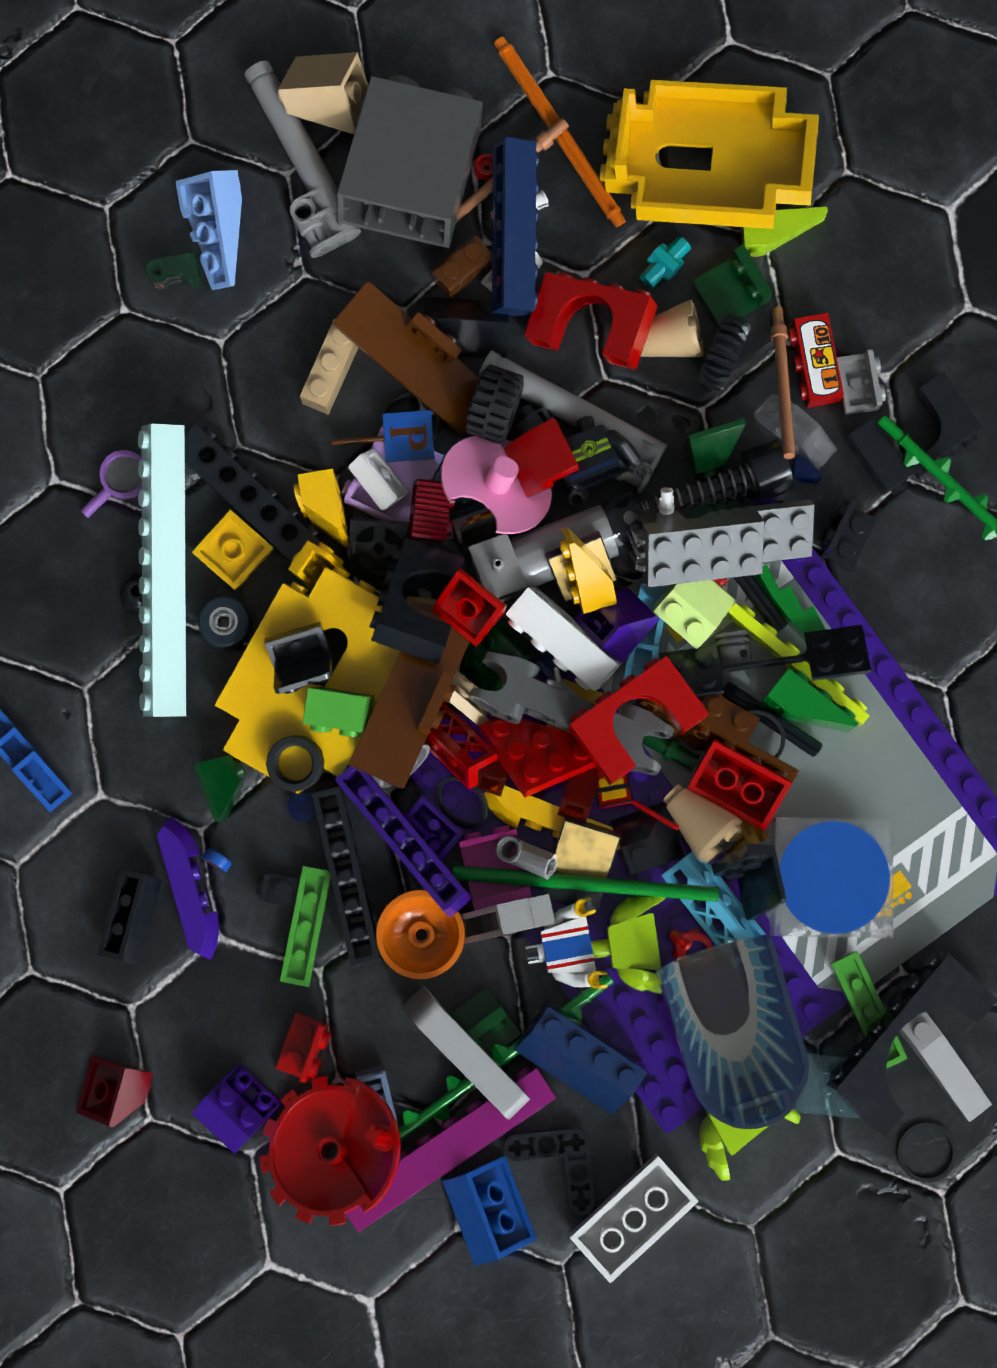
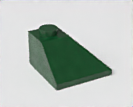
(711, 448)
(221, 784)

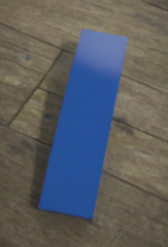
(30, 765)

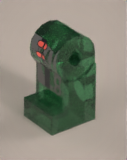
(174, 269)

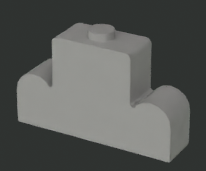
(508, 918)

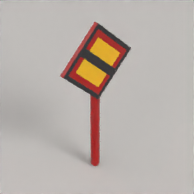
(621, 793)

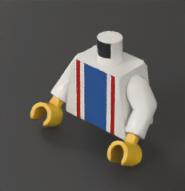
(568, 948)

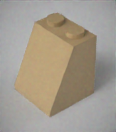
(325, 90)

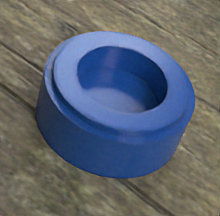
(217, 860)

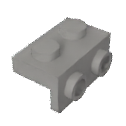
(861, 383)

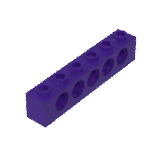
(404, 840)

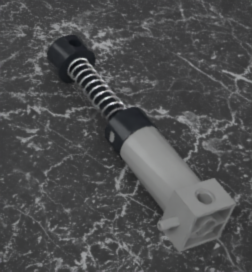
(515, 563)

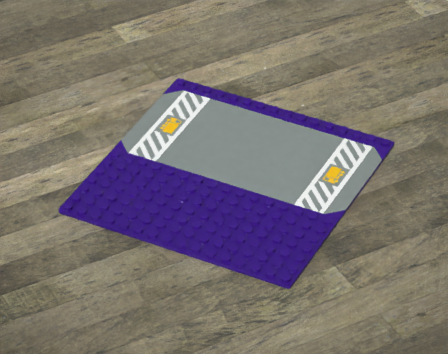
(888, 768)

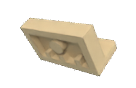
(461, 701)

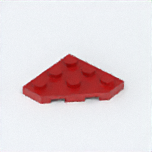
(535, 753)

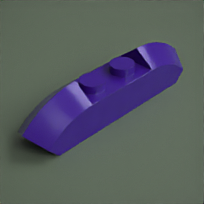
(199, 927)

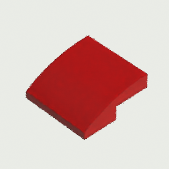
(541, 457)

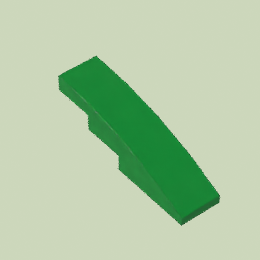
(789, 606)

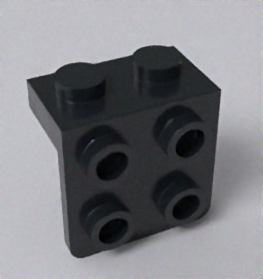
(300, 658)

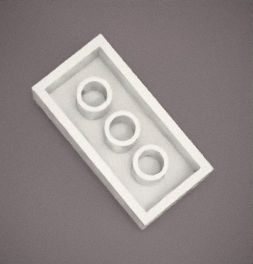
(561, 636)
(633, 1218)

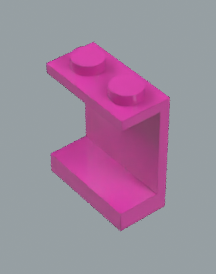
(481, 852)

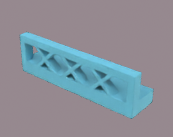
(727, 908)

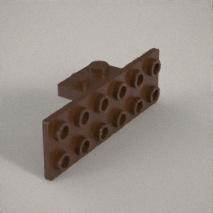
(411, 353)
(408, 711)
(726, 724)

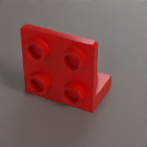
(303, 1047)

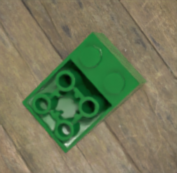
(804, 704)

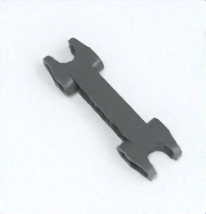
(526, 695)

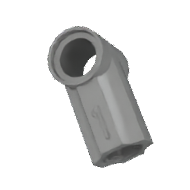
(527, 856)

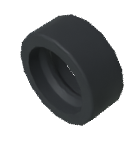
(273, 759)

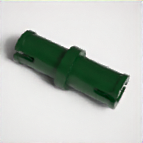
(672, 751)

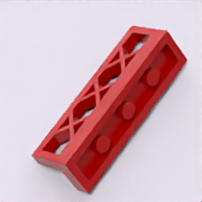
(455, 753)

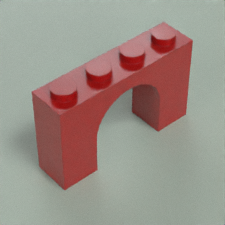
(563, 296)
(657, 683)

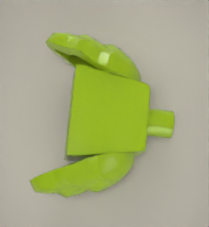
(633, 943)
(717, 1135)

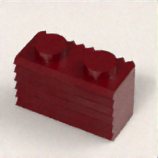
(429, 512)

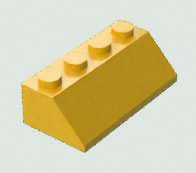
(323, 504)

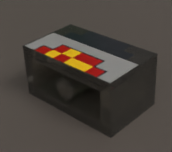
(474, 526)

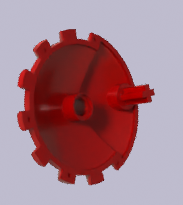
(301, 1142)

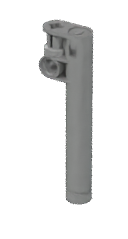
(309, 165)
(571, 408)

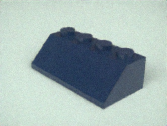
(581, 1058)

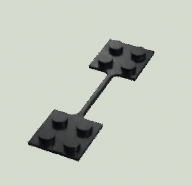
(828, 653)

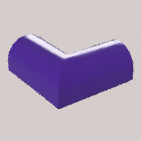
(436, 827)

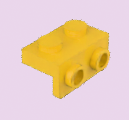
(311, 561)

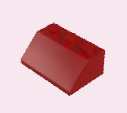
(739, 784)

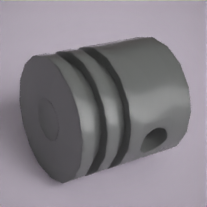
(733, 647)

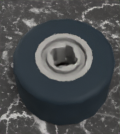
(232, 630)

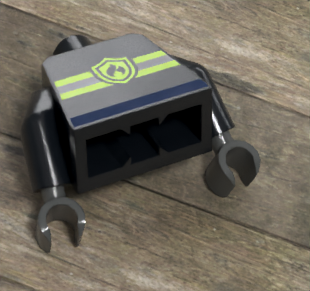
(600, 456)

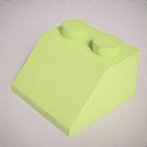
(694, 609)

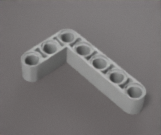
(464, 1053)

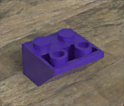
(619, 626)
(236, 1108)

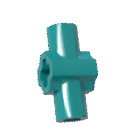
(665, 262)

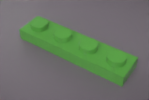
(306, 926)
(863, 998)

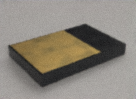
(557, 561)
(583, 851)

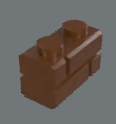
(462, 266)

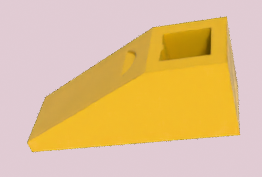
(590, 577)

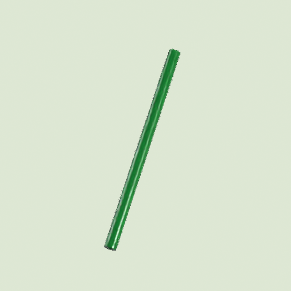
(587, 883)

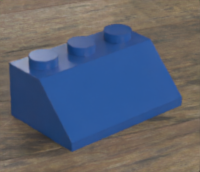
(489, 1211)

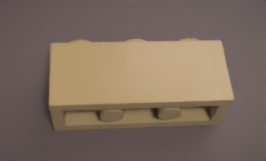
(328, 371)

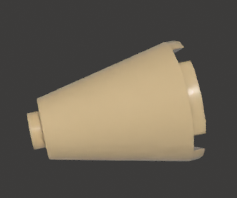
(675, 333)

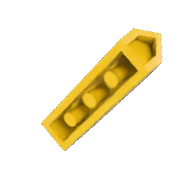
(536, 812)

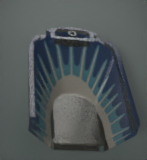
(737, 1031)

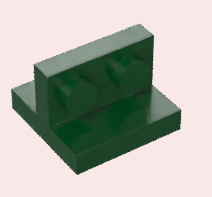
(486, 1021)

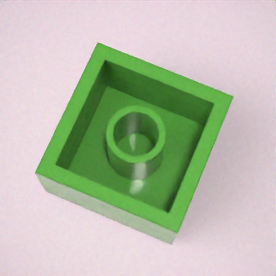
(337, 709)

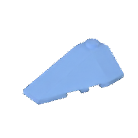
(214, 212)

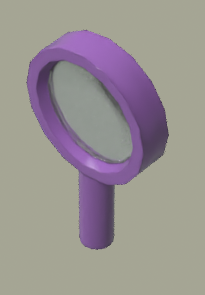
(119, 479)

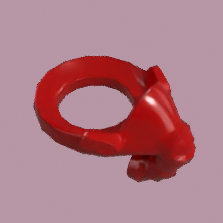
(683, 940)

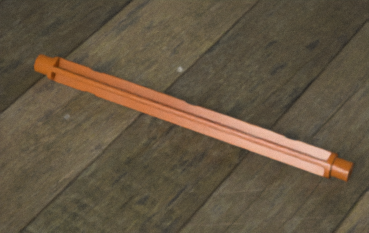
(565, 140)

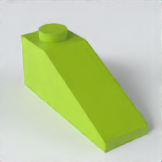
(787, 225)

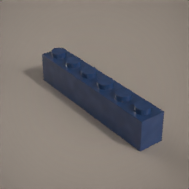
(514, 227)

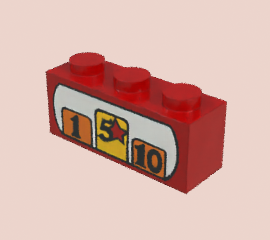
(816, 360)

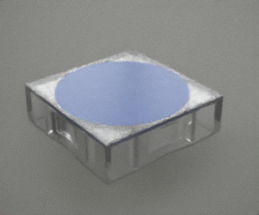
(834, 877)

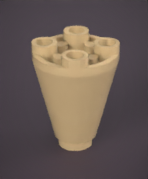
(702, 823)

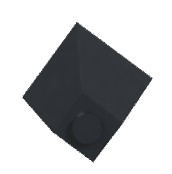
(646, 840)

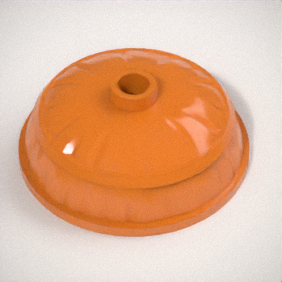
(398, 938)

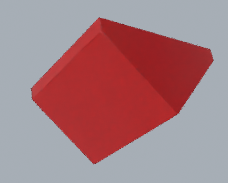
(469, 607)

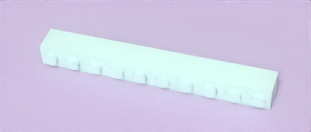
(162, 570)

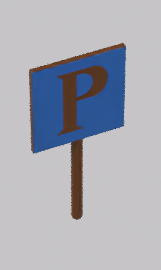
(406, 436)

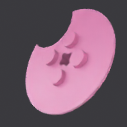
(485, 473)

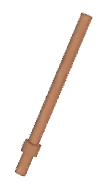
(544, 141)
(779, 335)

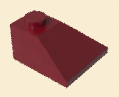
(112, 1091)

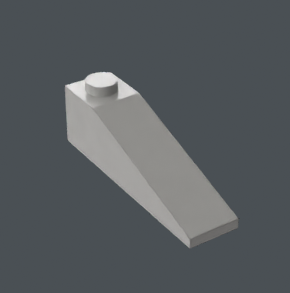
(945, 1065)

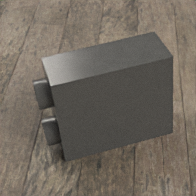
(410, 160)

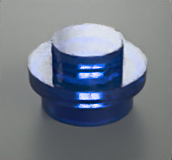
(301, 806)

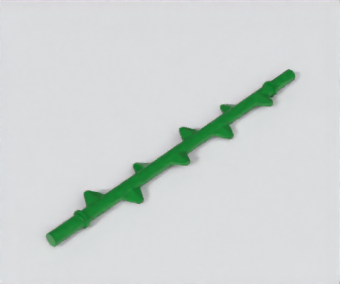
(939, 470)
(501, 1055)

